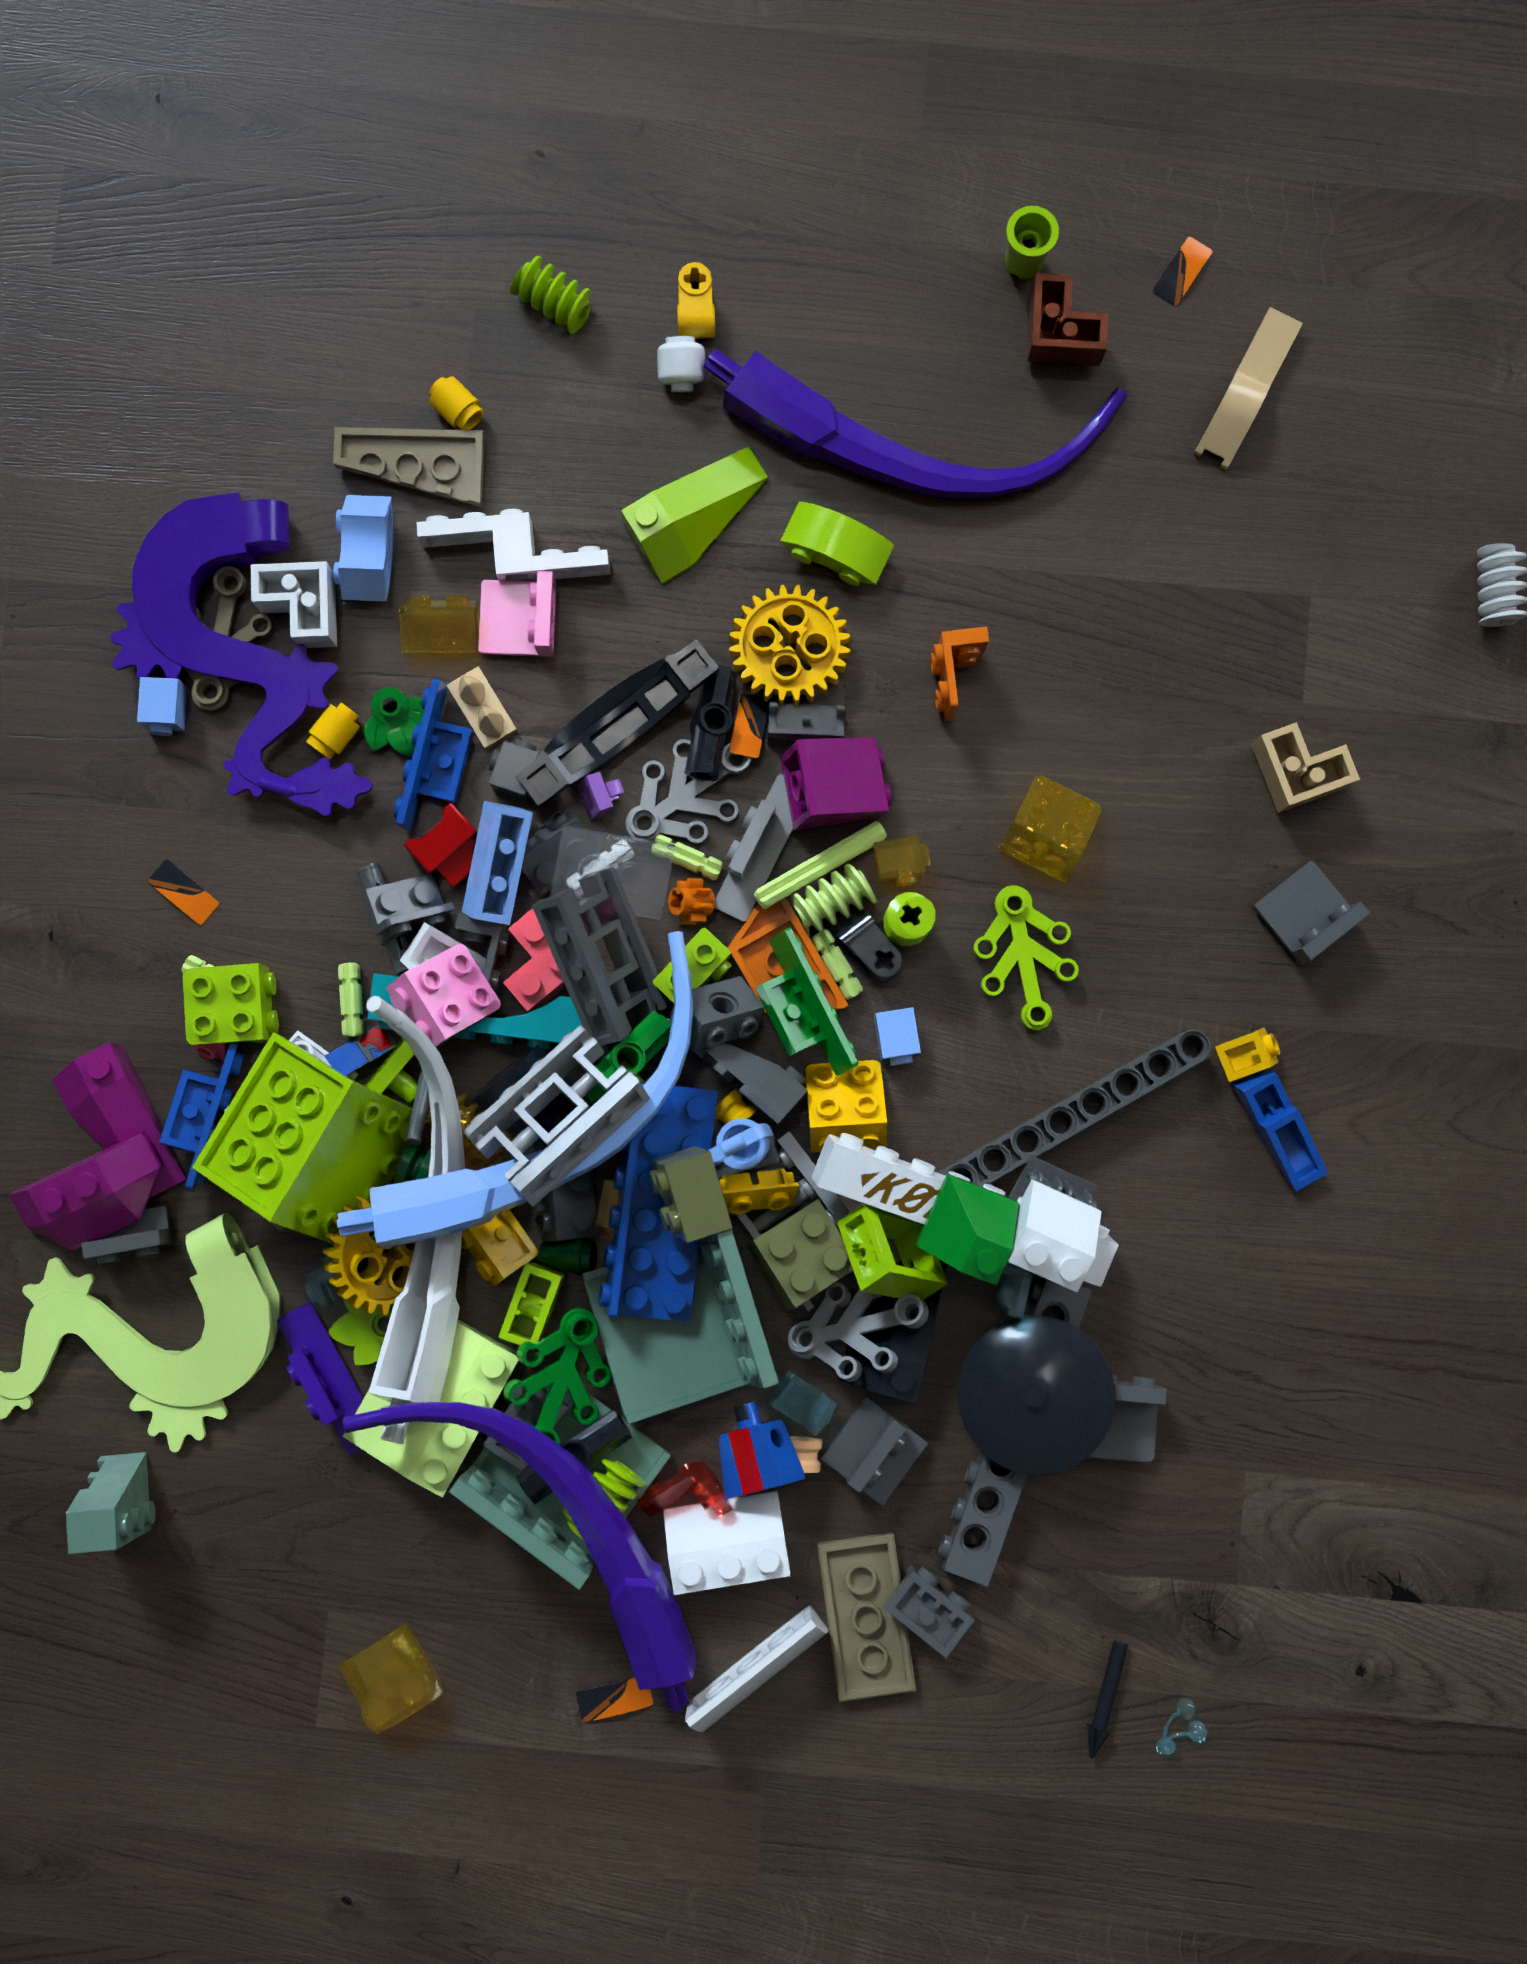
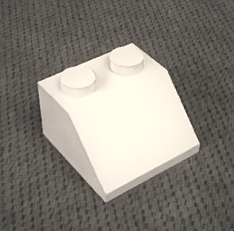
(1055, 1235)

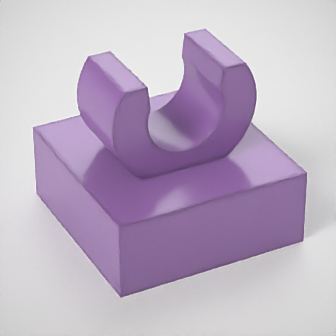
(599, 795)

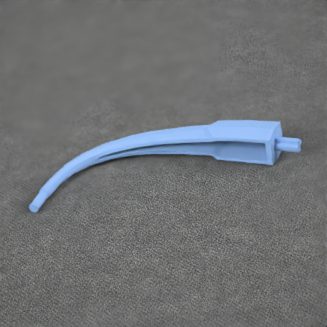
(470, 1197)

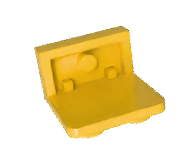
(846, 1104)

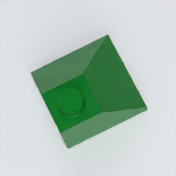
(970, 1229)

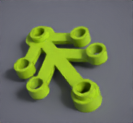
(1023, 951)

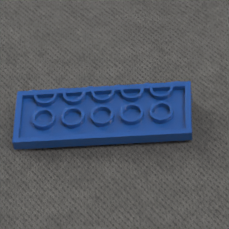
(647, 1265)

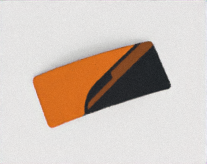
(1182, 271)
(749, 726)
(183, 892)
(612, 1700)

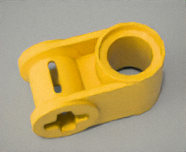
(695, 306)

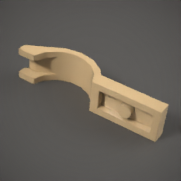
(1249, 386)

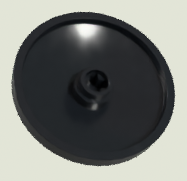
(1036, 1395)

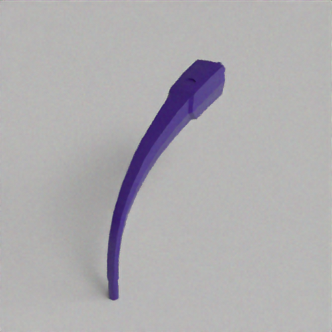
(813, 428)
(638, 1589)

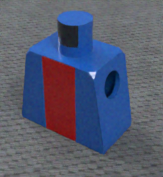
(757, 1454)

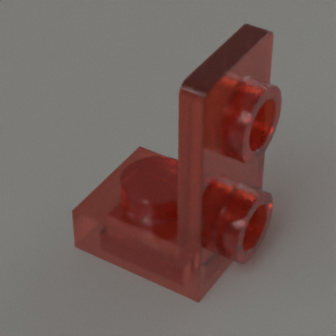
(690, 1478)

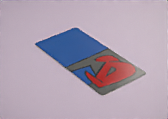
(361, 1050)

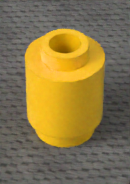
(455, 403)
(333, 730)

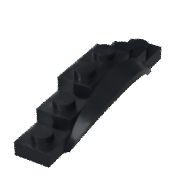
(616, 721)

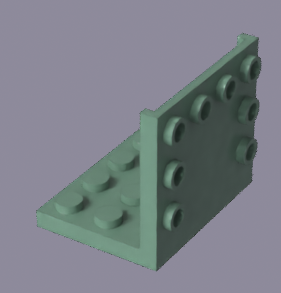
(681, 1362)
(542, 1528)

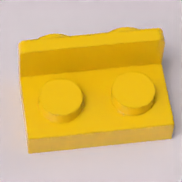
(499, 1247)

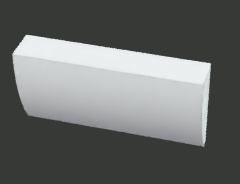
(754, 1669)

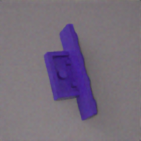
(320, 1370)

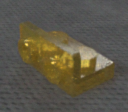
(438, 625)

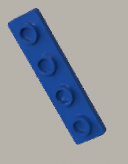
(437, 758)
(196, 1110)

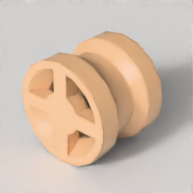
(807, 1452)

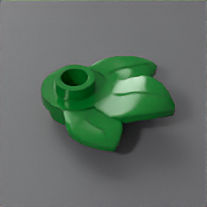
(393, 727)

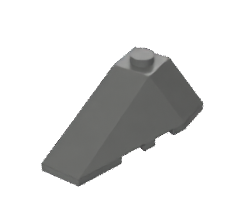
(757, 1079)

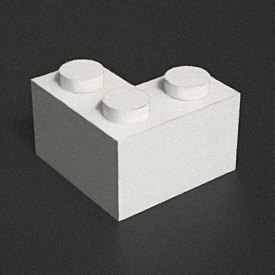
(305, 592)

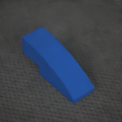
(1281, 1128)

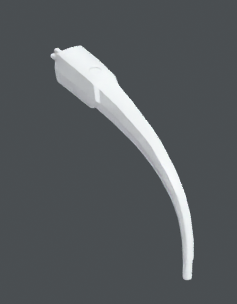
(426, 1313)

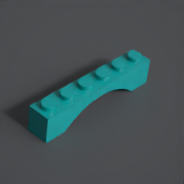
(538, 1026)

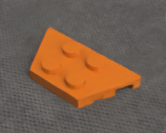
(757, 959)

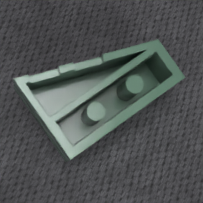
(113, 1506)

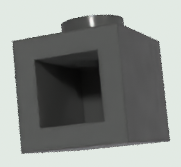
(509, 763)

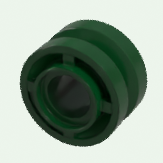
(413, 1163)

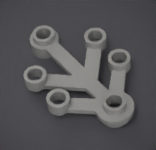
(681, 798)
(850, 1329)

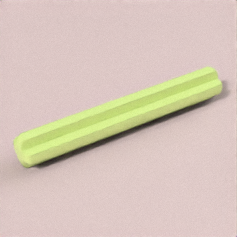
(819, 865)

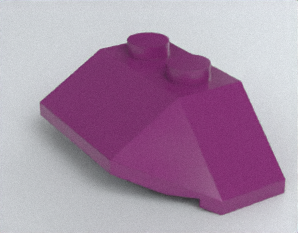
(92, 1194)

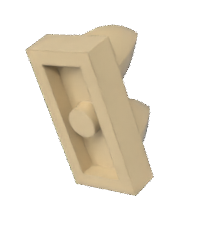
(482, 708)

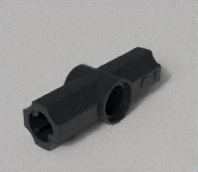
(707, 743)
(595, 1442)

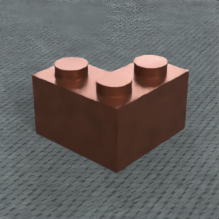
(1058, 333)

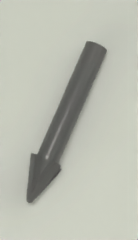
(419, 1112)

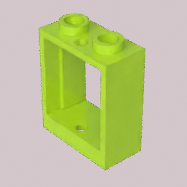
(877, 1271)

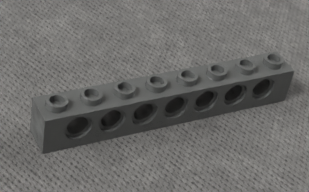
(979, 1561)

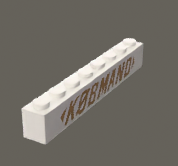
(907, 1187)

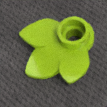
(362, 1331)

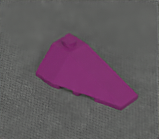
(113, 1106)

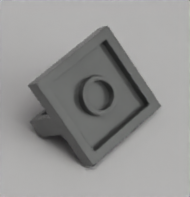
(874, 1450)

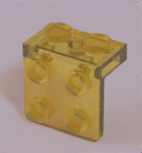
(1051, 828)

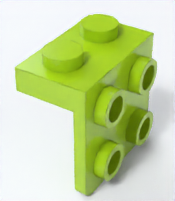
(229, 1004)

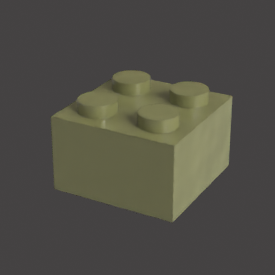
(690, 1194)
(802, 1255)

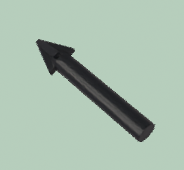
(1098, 1730)

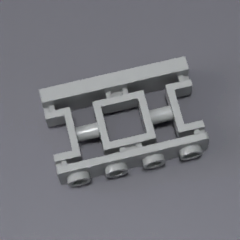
(576, 1134)

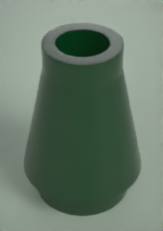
(570, 1255)

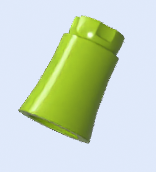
(1030, 237)

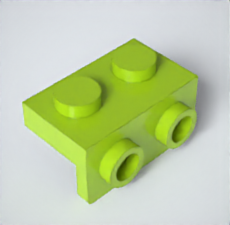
(706, 960)

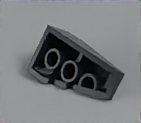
(907, 1343)

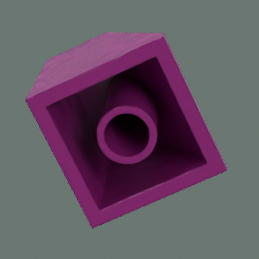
(835, 781)

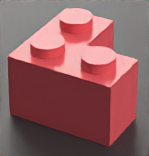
(539, 977)

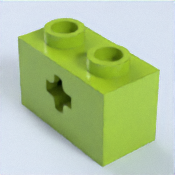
(532, 1304)

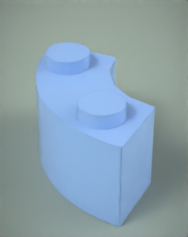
(365, 548)

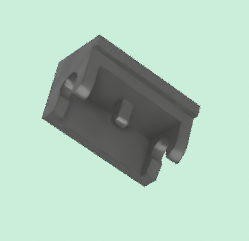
(805, 721)

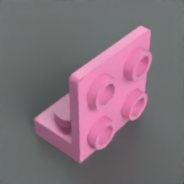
(518, 616)

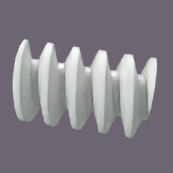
(1500, 585)

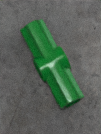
(638, 1046)

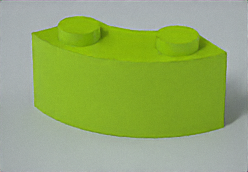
(837, 543)

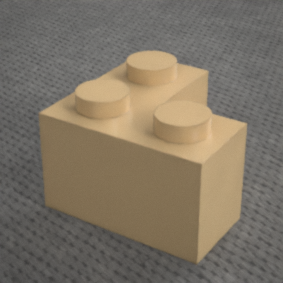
(1294, 775)

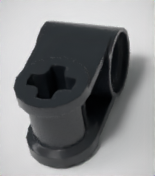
(865, 942)

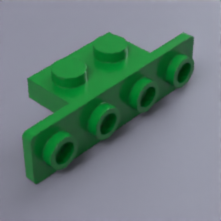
(801, 1008)

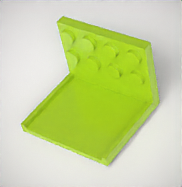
(303, 1140)

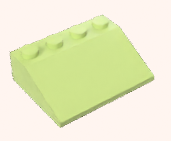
(434, 1449)

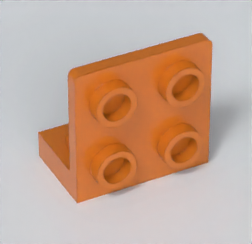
(963, 649)

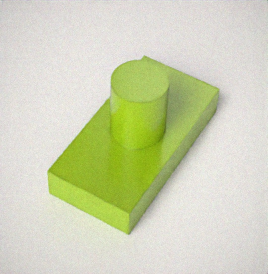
(392, 1076)

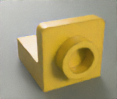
(1248, 1054)

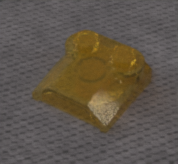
(391, 1679)

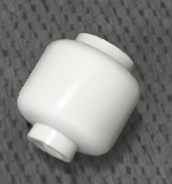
(681, 363)

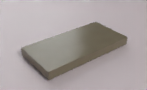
(866, 1640)

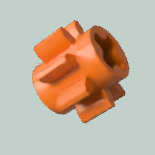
(691, 901)

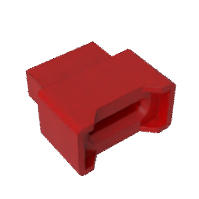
(446, 846)

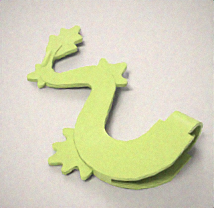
(176, 1386)

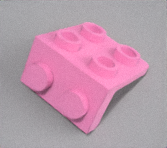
(444, 994)

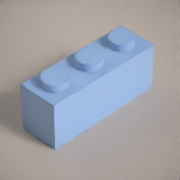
(497, 862)

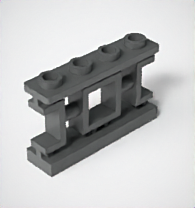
(581, 961)

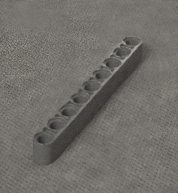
(1073, 1109)

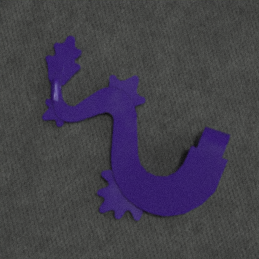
(166, 632)

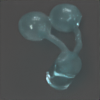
(1195, 1730)

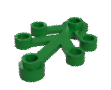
(562, 1373)

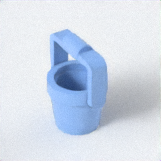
(741, 1144)

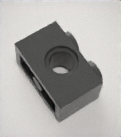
(723, 1013)

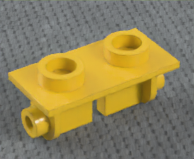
(774, 1191)

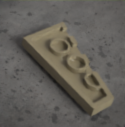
(421, 459)

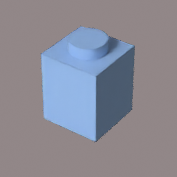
(162, 705)
(897, 1036)

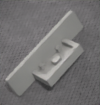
(756, 853)

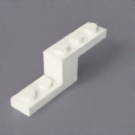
(513, 545)

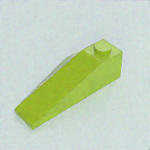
(687, 515)

